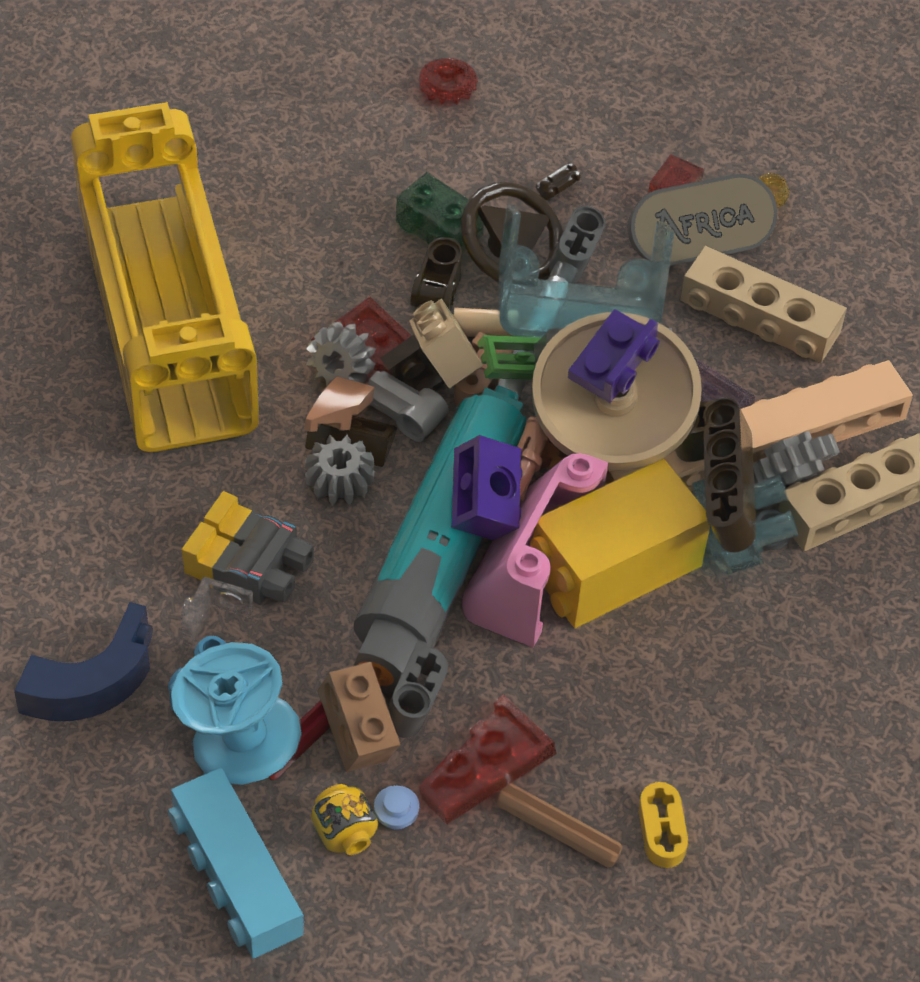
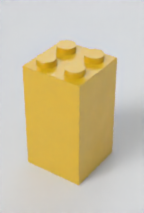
(621, 542)

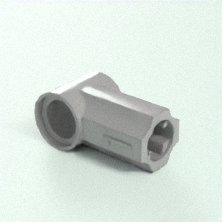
(413, 410)

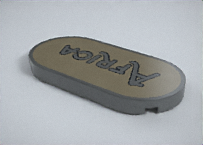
(718, 213)

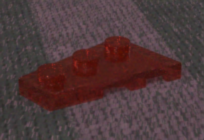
(492, 758)

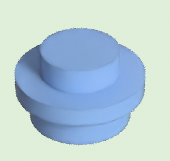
(396, 807)

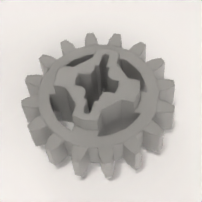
(795, 458)

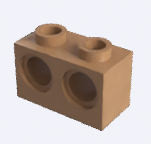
(358, 716)

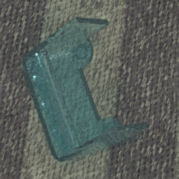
(534, 305)

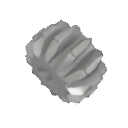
(355, 355)
(339, 470)

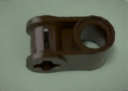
(438, 273)

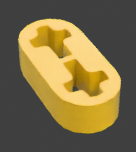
(653, 826)

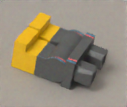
(246, 550)

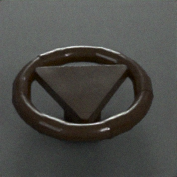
(494, 218)

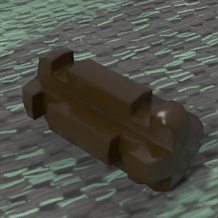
(558, 181)

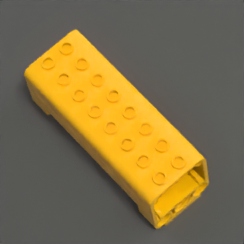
(165, 285)

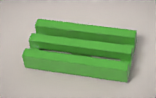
(505, 364)

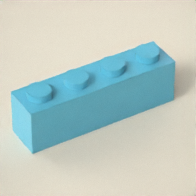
(236, 863)

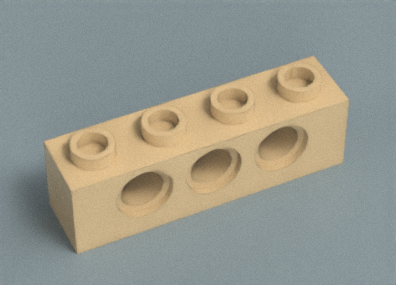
(763, 304)
(855, 493)

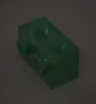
(433, 211)

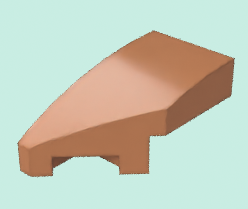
(338, 404)

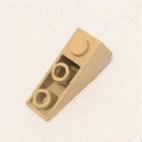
(444, 342)

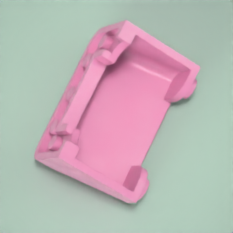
(512, 574)

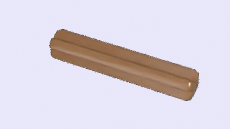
(559, 825)

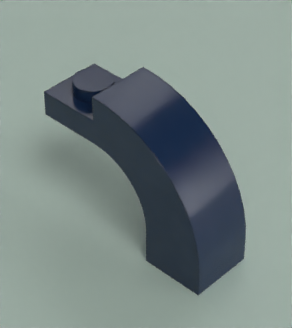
(93, 686)

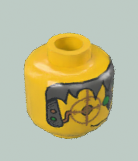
(344, 819)

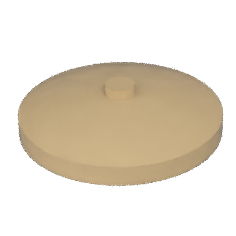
(636, 425)

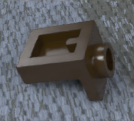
(412, 366)

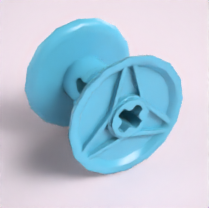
(236, 712)

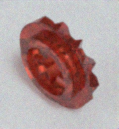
(448, 70)

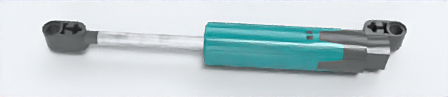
(428, 556)

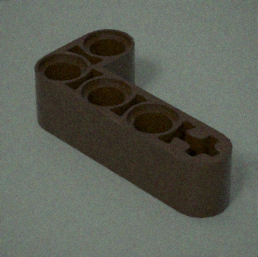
(726, 446)

